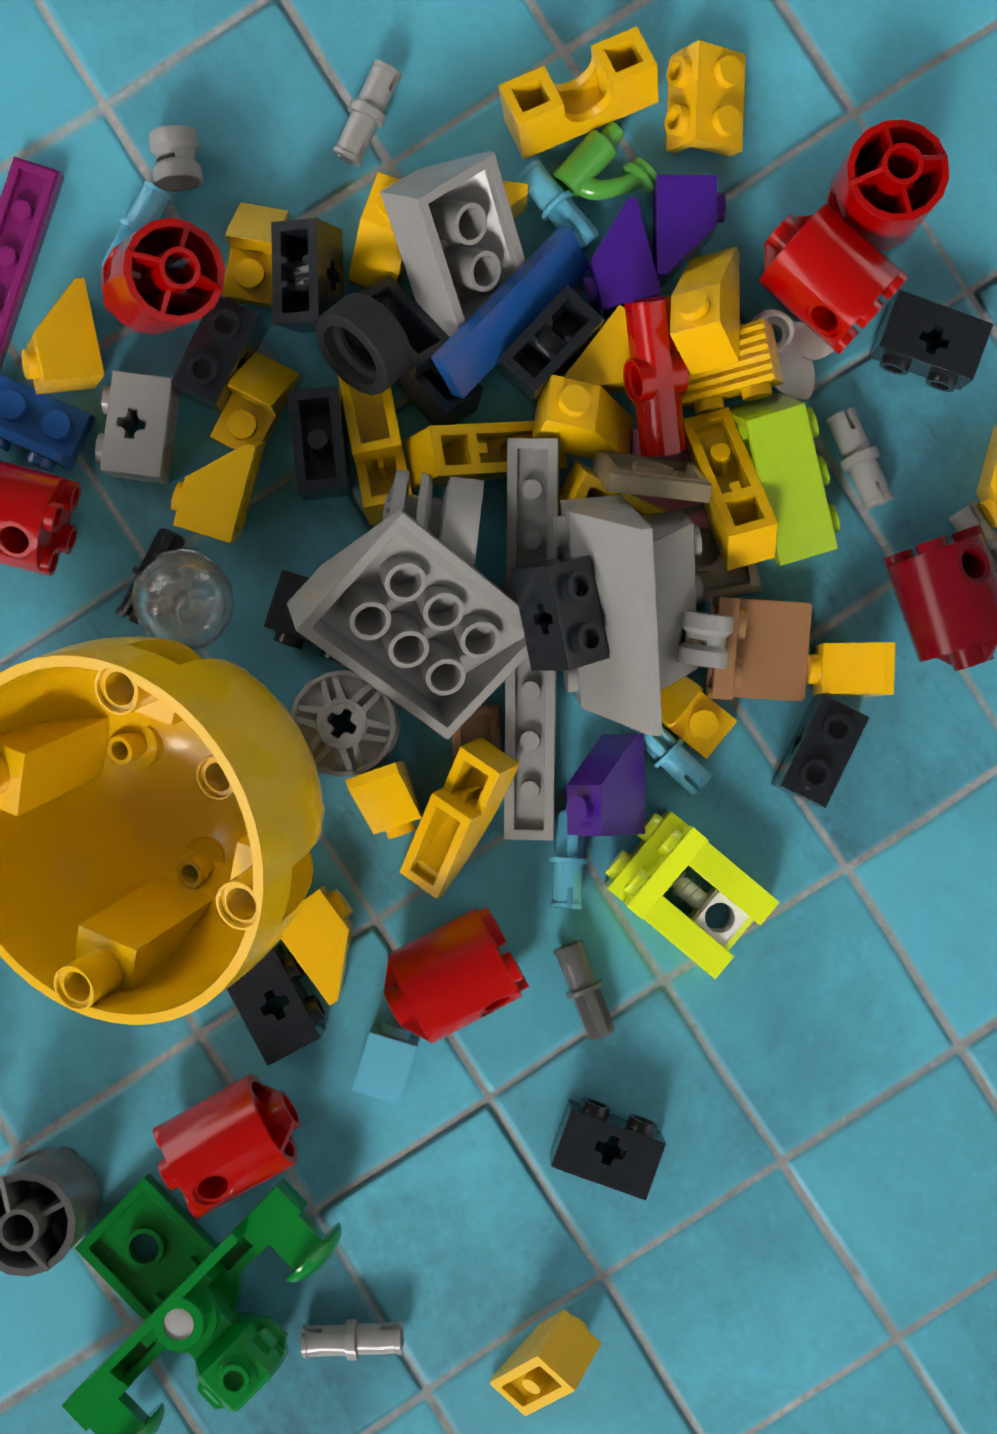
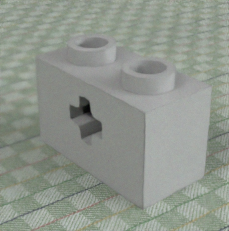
(150, 452)

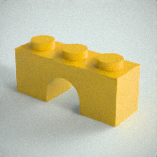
(614, 85)

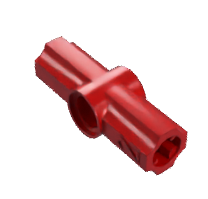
(655, 377)

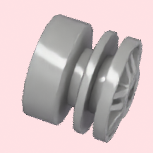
(449, 519)
(373, 714)

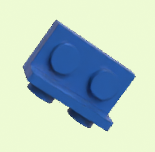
(41, 425)

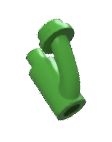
(590, 157)

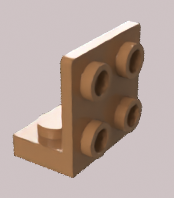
(765, 650)

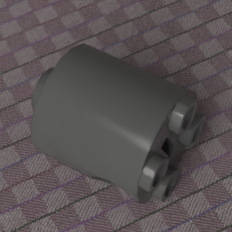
(45, 1209)

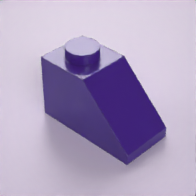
(683, 219)
(622, 264)
(609, 789)

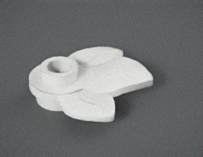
(796, 352)

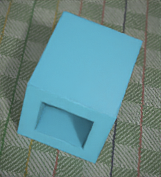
(386, 1062)

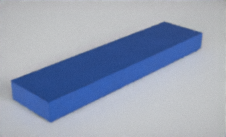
(509, 311)

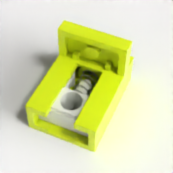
(655, 867)

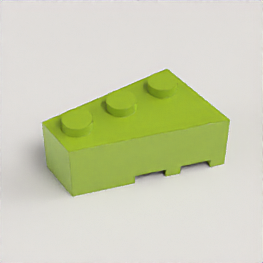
(783, 452)

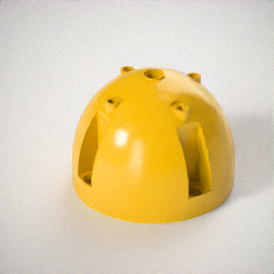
(147, 826)

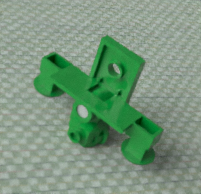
(191, 1300)

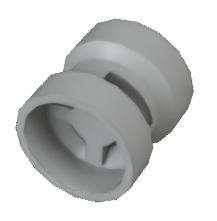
(175, 158)
(708, 627)

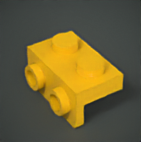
(705, 99)

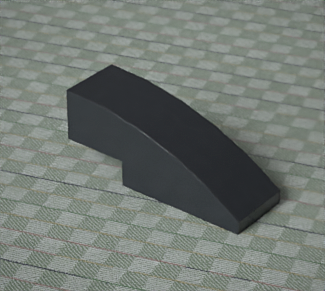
(425, 336)

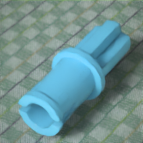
(556, 203)
(147, 208)
(675, 760)
(567, 866)

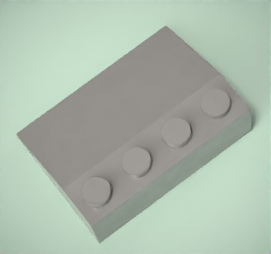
(624, 575)
(413, 622)

